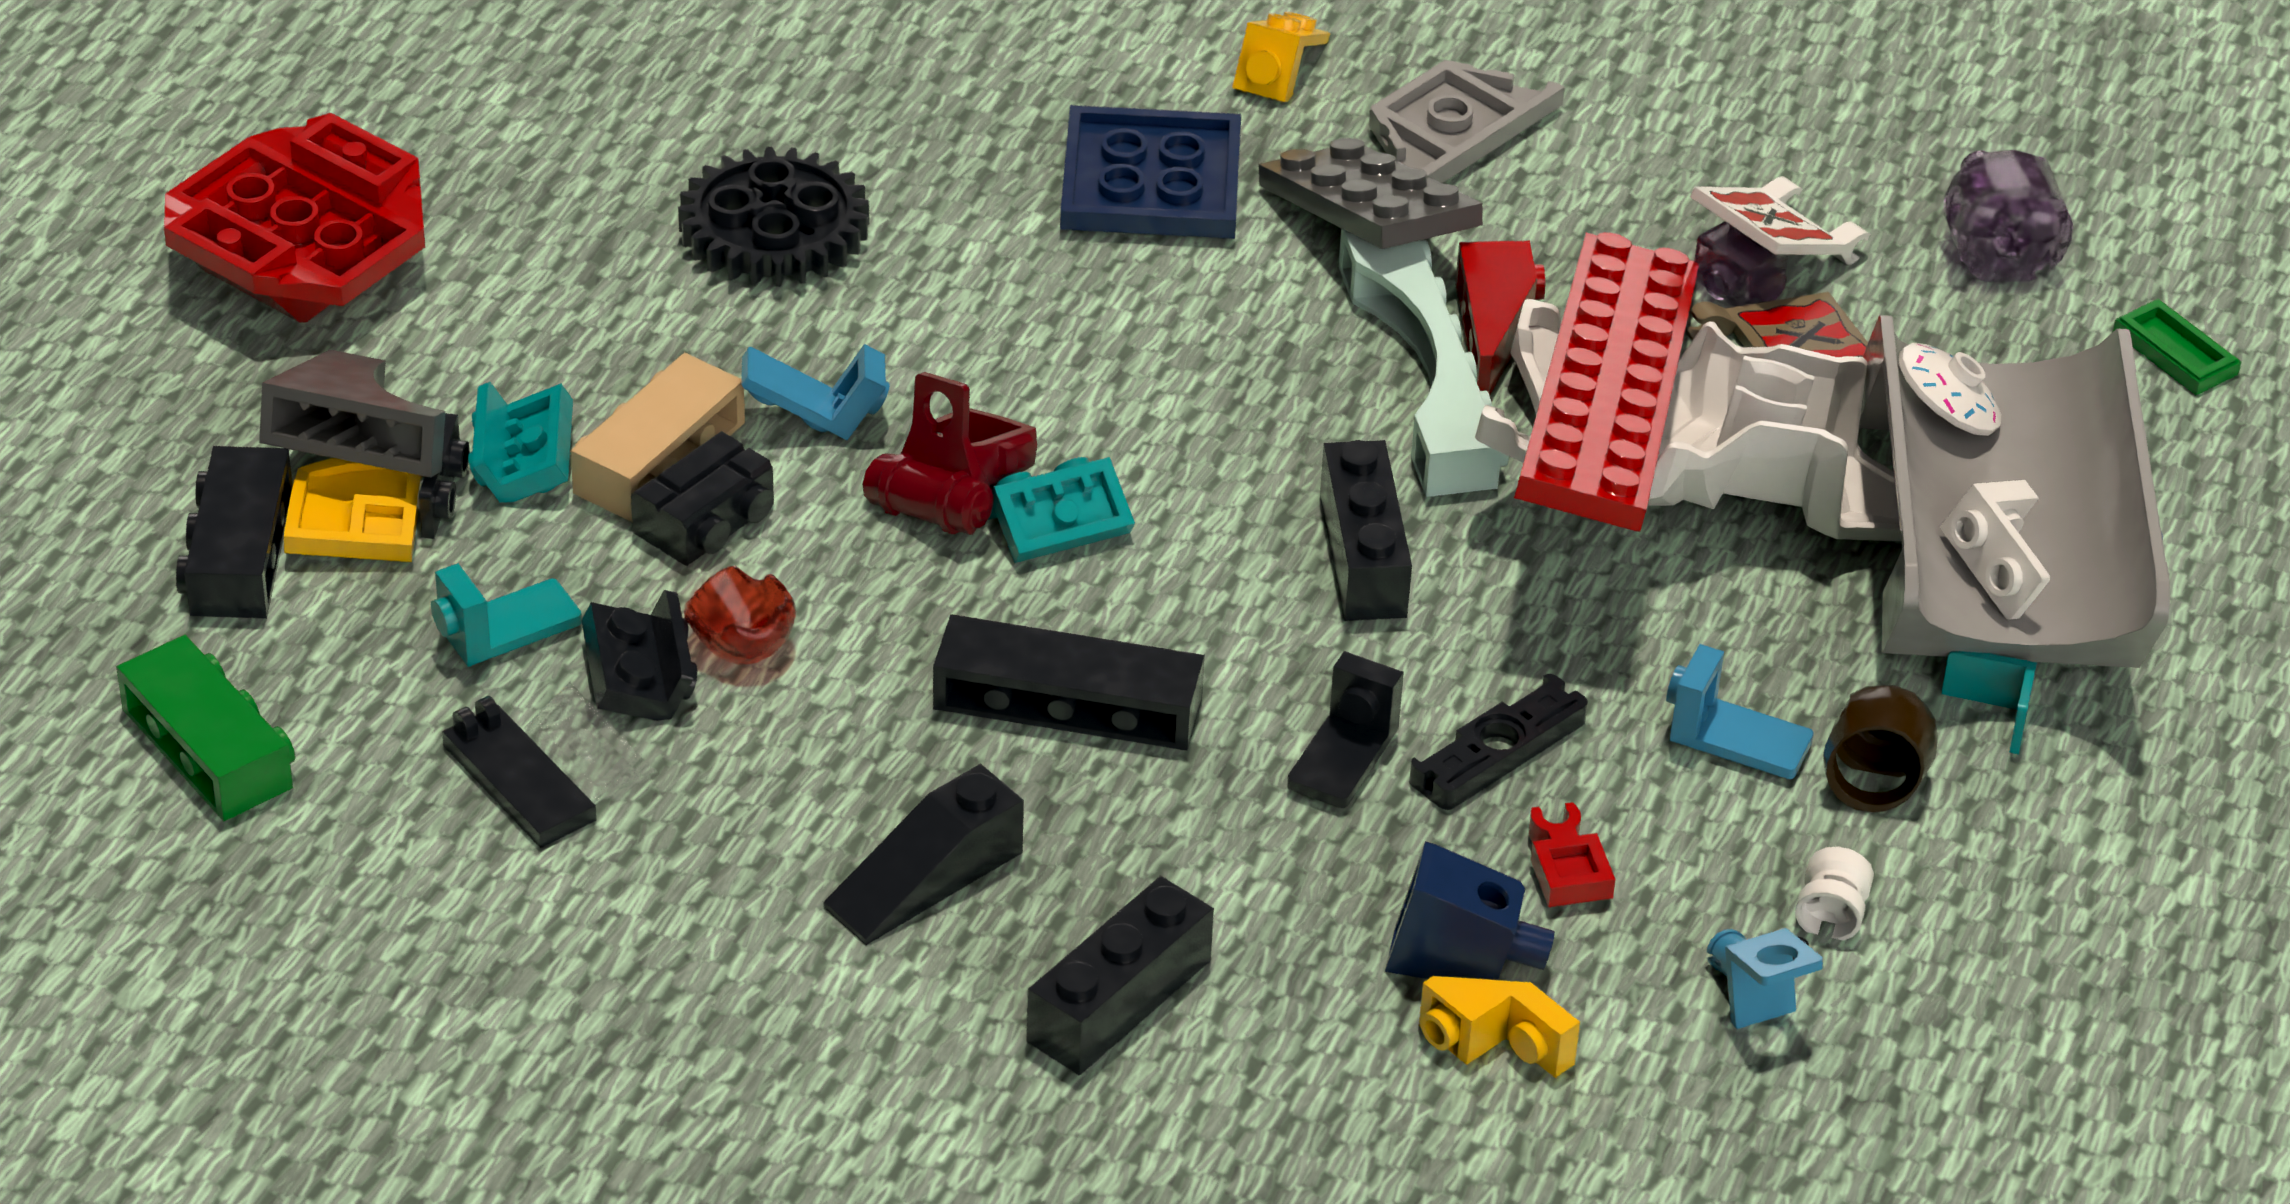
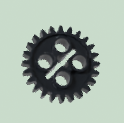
(773, 216)

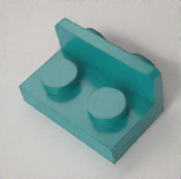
(1061, 508)

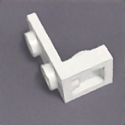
(1988, 540)

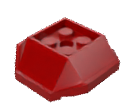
(301, 215)

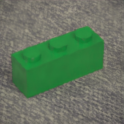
(206, 727)

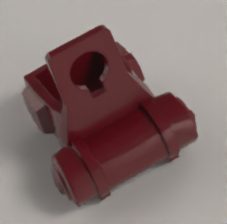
(949, 460)

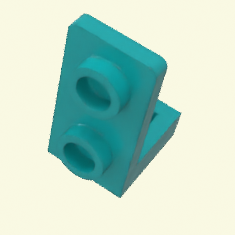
(503, 624)

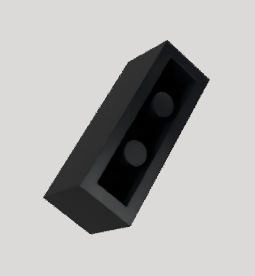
(1365, 530)
(236, 532)
(1119, 975)

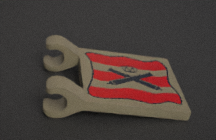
(1803, 322)

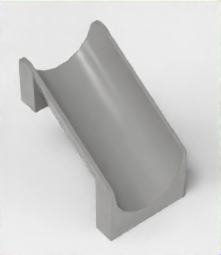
(2096, 529)

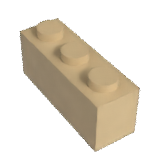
(654, 431)

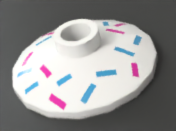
(1951, 387)

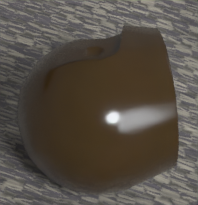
(1884, 734)

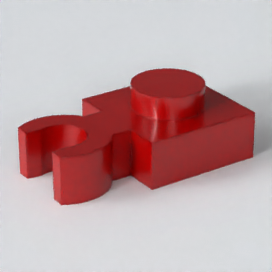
(1569, 864)

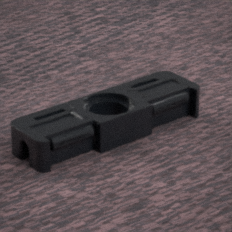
(1471, 766)

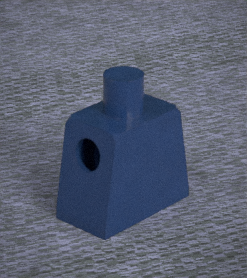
(1463, 921)

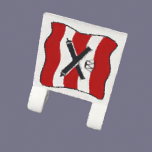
(1776, 226)

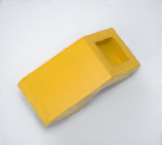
(1480, 1013)

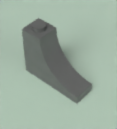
(342, 412)

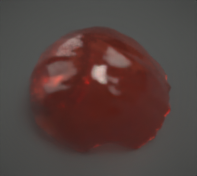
(741, 616)

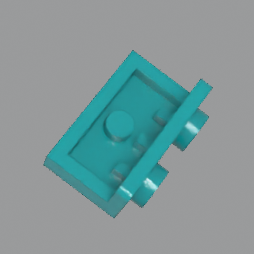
(521, 444)

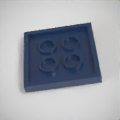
(1151, 172)

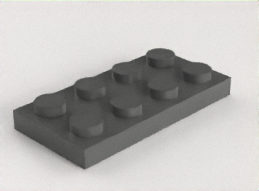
(1369, 193)

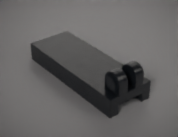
(517, 773)

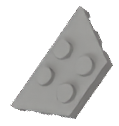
(1457, 116)

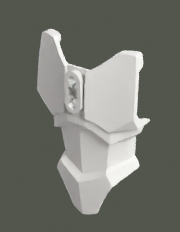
(1742, 425)

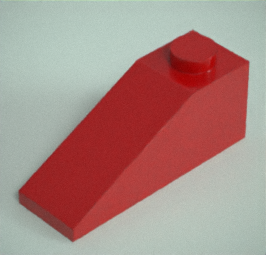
(1491, 291)

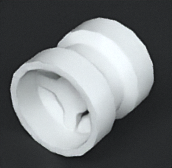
(1835, 891)

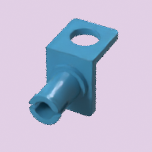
(1761, 972)

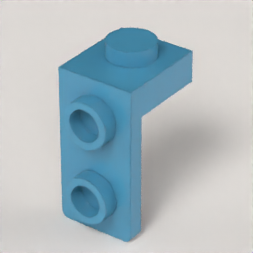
(821, 407)
(1729, 729)

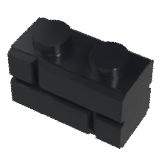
(703, 499)

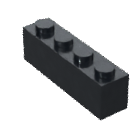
(1068, 682)

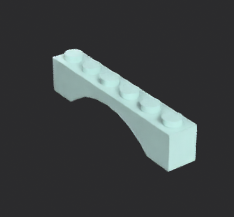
(1406, 296)

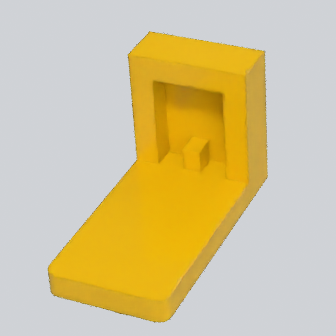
(1274, 53)

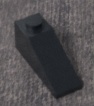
(931, 854)

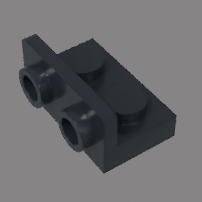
(639, 659)

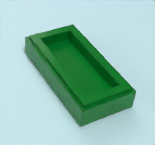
(2178, 347)

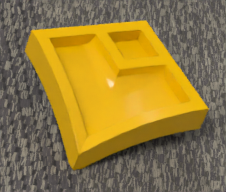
(352, 511)

